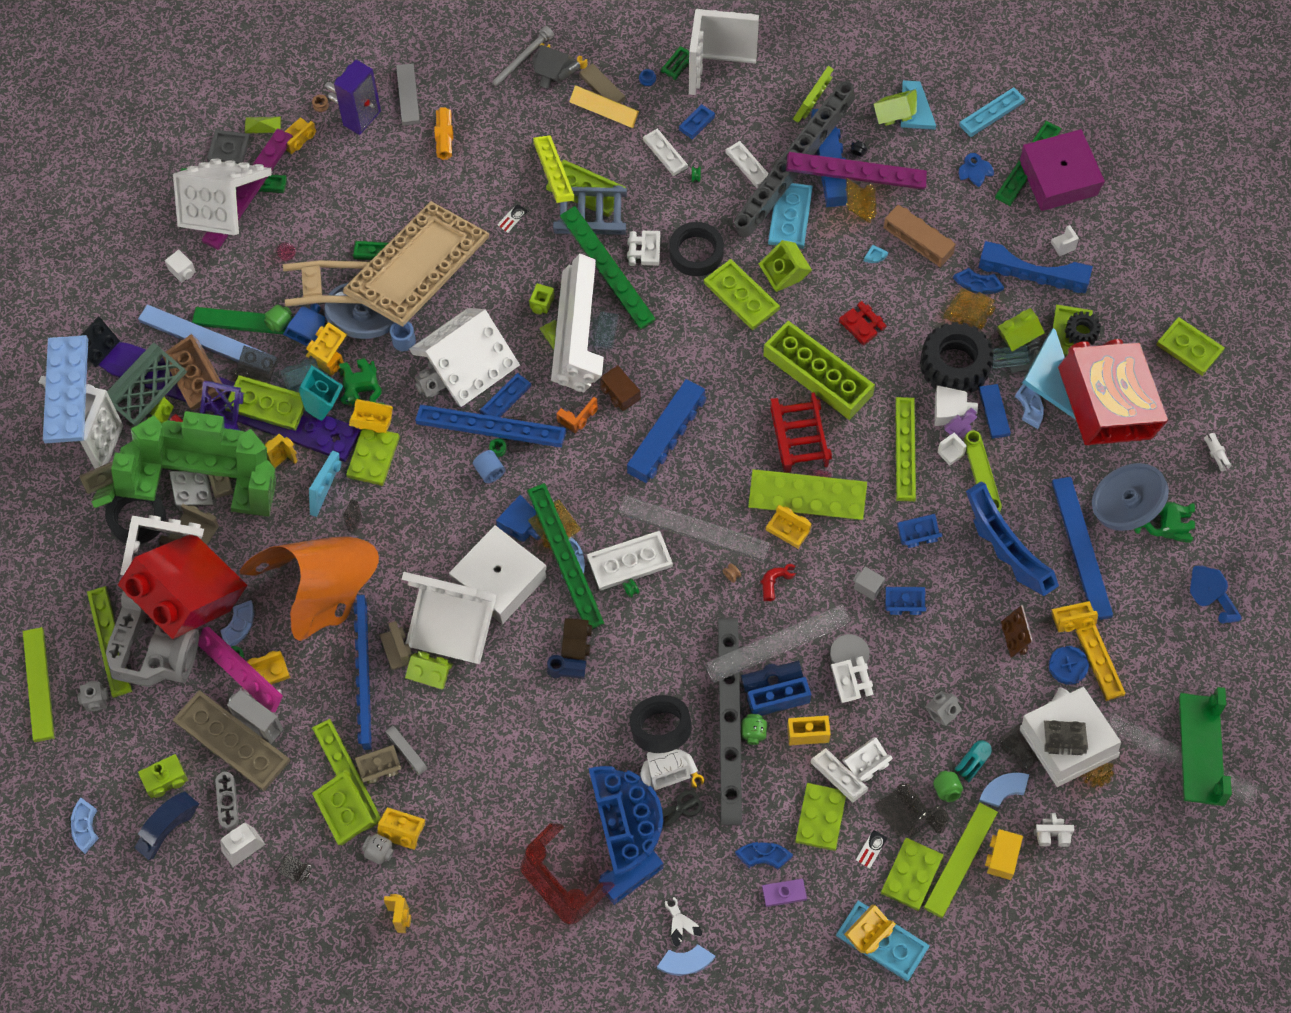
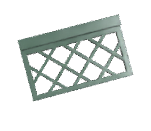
(136, 376)

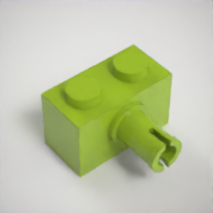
(163, 776)

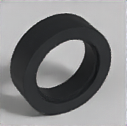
(696, 229)
(112, 512)
(665, 742)

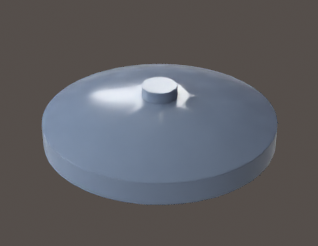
(355, 319)
(1130, 497)

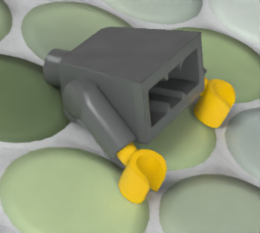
(555, 65)

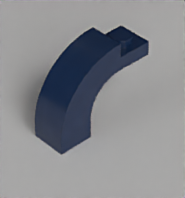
(167, 817)

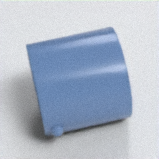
(402, 337)
(488, 466)

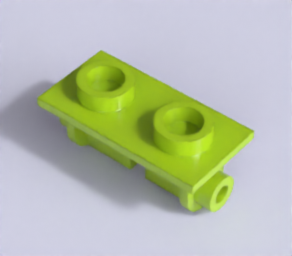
(162, 410)

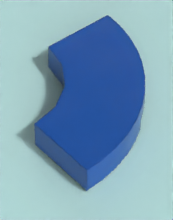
(978, 283)
(764, 853)

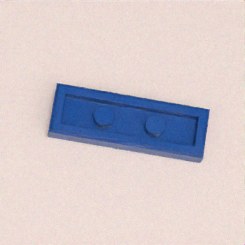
(506, 396)
(994, 411)

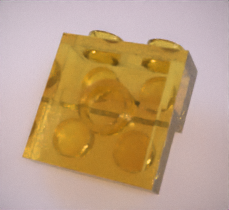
(970, 309)

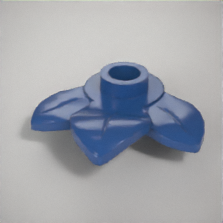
(977, 171)

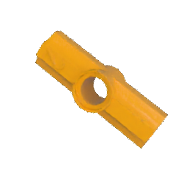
(443, 133)

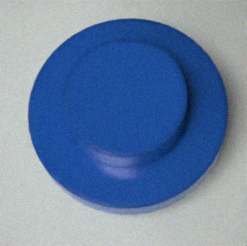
(647, 77)

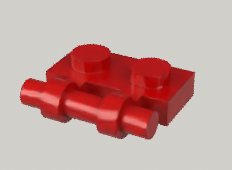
(858, 326)

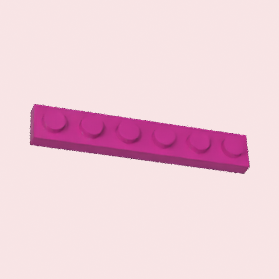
(239, 669)

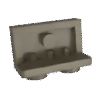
(394, 646)
(378, 763)

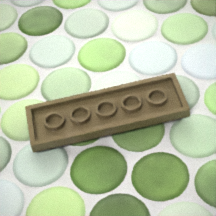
(231, 740)

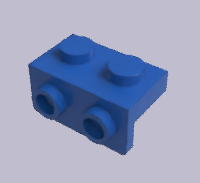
(918, 530)
(905, 599)

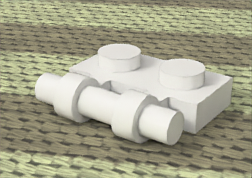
(650, 248)
(846, 681)

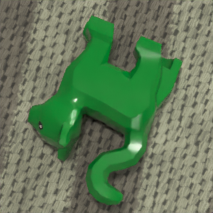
(359, 382)
(1171, 524)

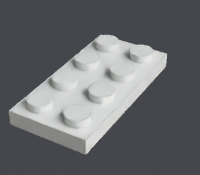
(629, 560)

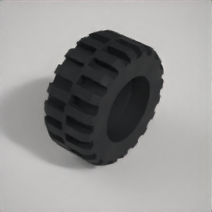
(964, 339)

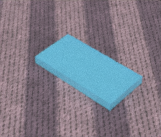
(791, 215)
(898, 952)

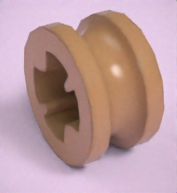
(320, 98)
(732, 572)

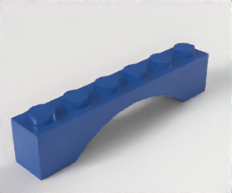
(1071, 276)

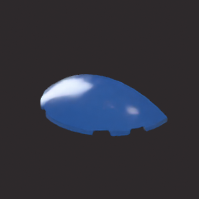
(628, 814)

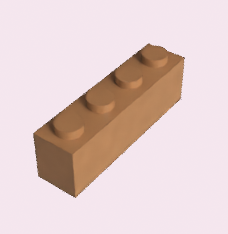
(919, 235)

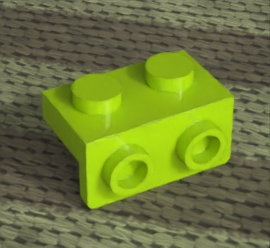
(428, 669)

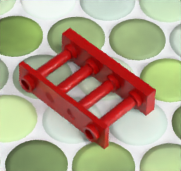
(785, 444)

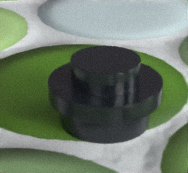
(858, 148)

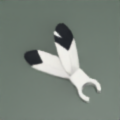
(679, 922)

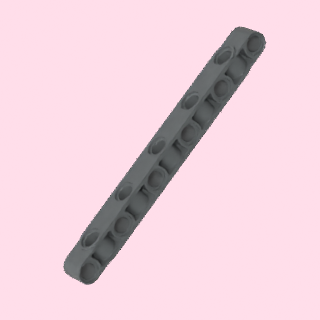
(778, 182)
(729, 731)

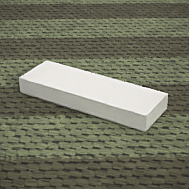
(665, 152)
(747, 163)
(839, 775)

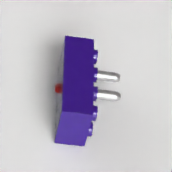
(356, 96)

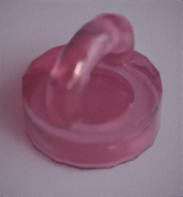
(285, 251)

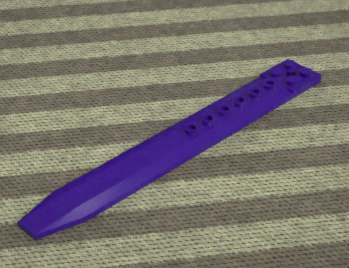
(310, 431)

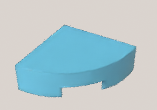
(875, 254)

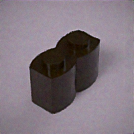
(575, 639)

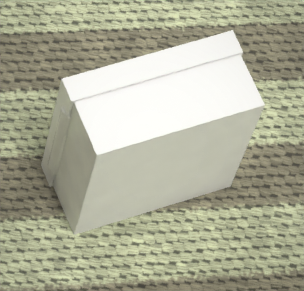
(501, 568)
(1101, 739)

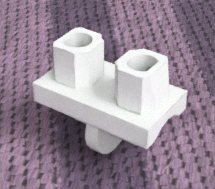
(1054, 828)

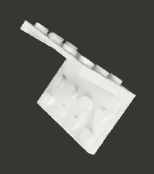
(721, 37)
(208, 194)
(467, 354)
(101, 425)
(154, 523)
(449, 618)

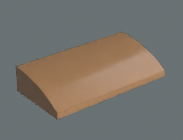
(199, 368)

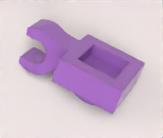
(961, 425)

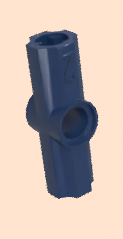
(762, 677)

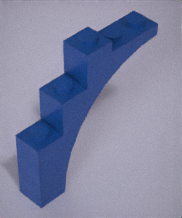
(1008, 548)

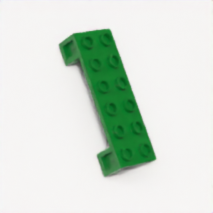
(1202, 748)

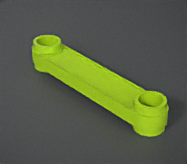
(980, 465)

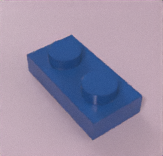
(697, 121)

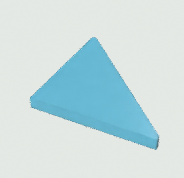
(1045, 376)

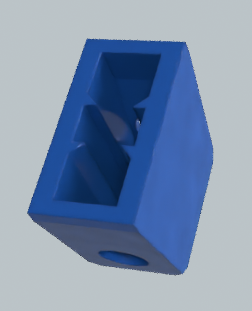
(305, 324)
(515, 520)

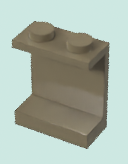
(194, 515)

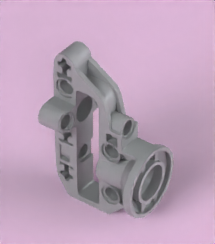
(172, 656)

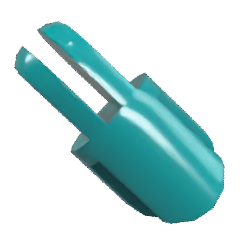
(974, 760)

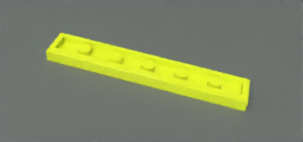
(553, 169)

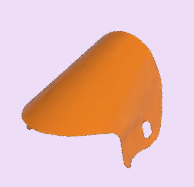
(330, 575)

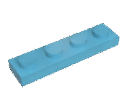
(992, 112)

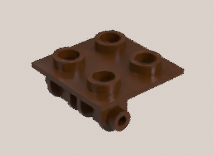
(1017, 632)

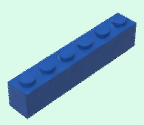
(833, 188)
(666, 430)

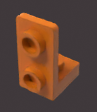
(574, 423)

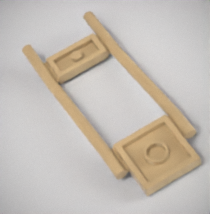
(312, 281)

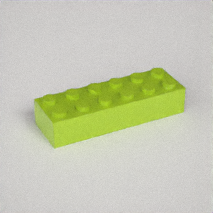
(818, 370)

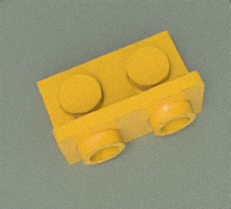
(301, 133)
(326, 344)
(271, 667)
(400, 828)

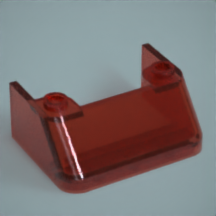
(569, 905)

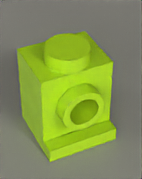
(541, 299)

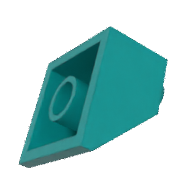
(318, 392)

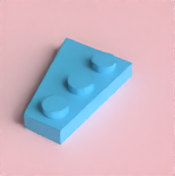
(923, 118)
(322, 483)

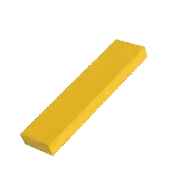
(604, 106)
(1100, 662)

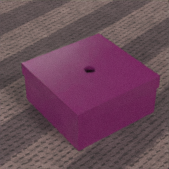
(1061, 170)

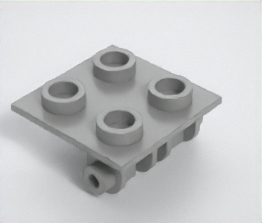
(190, 488)

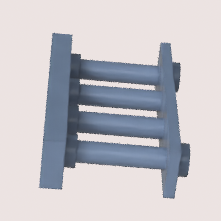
(617, 227)

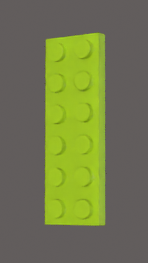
(808, 494)

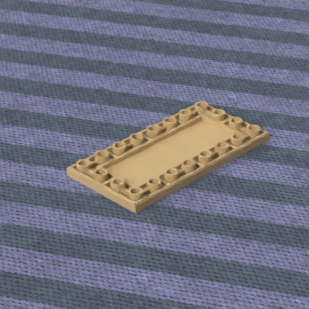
(416, 263)

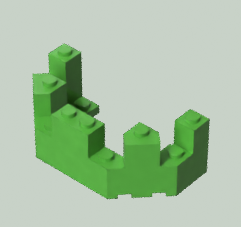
(196, 446)

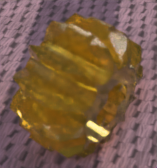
(1101, 777)

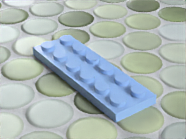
(65, 389)

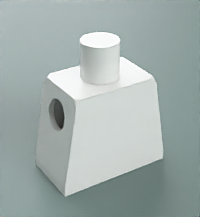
(950, 403)
(241, 843)

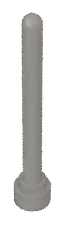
(545, 34)

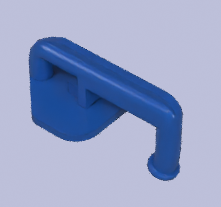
(1209, 585)

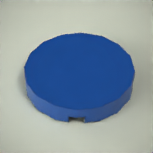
(1068, 665)

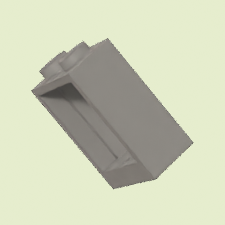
(255, 716)

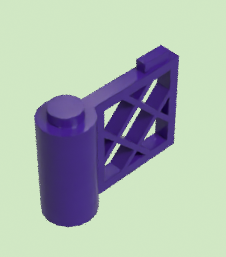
(228, 423)

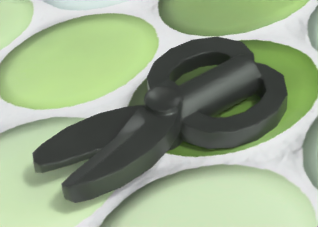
(675, 812)

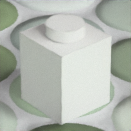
(180, 266)

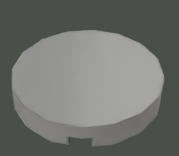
(849, 647)

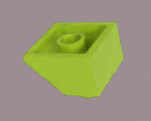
(896, 107)
(785, 265)
(1020, 329)

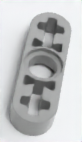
(406, 750)
(220, 795)

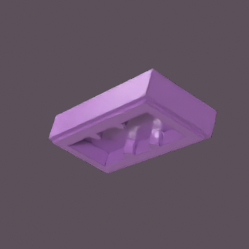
(784, 892)

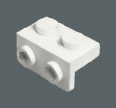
(867, 760)

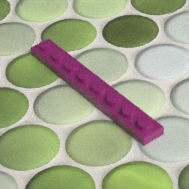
(856, 170)
(245, 193)

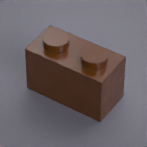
(619, 388)

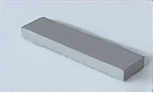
(408, 94)

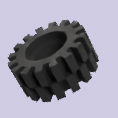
(1086, 320)

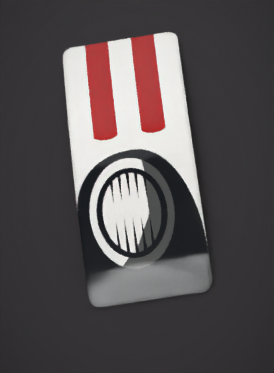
(512, 218)
(871, 849)

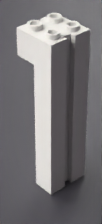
(572, 362)

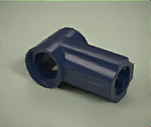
(569, 667)

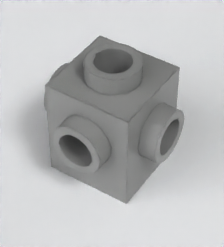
(429, 382)
(93, 696)
(943, 707)

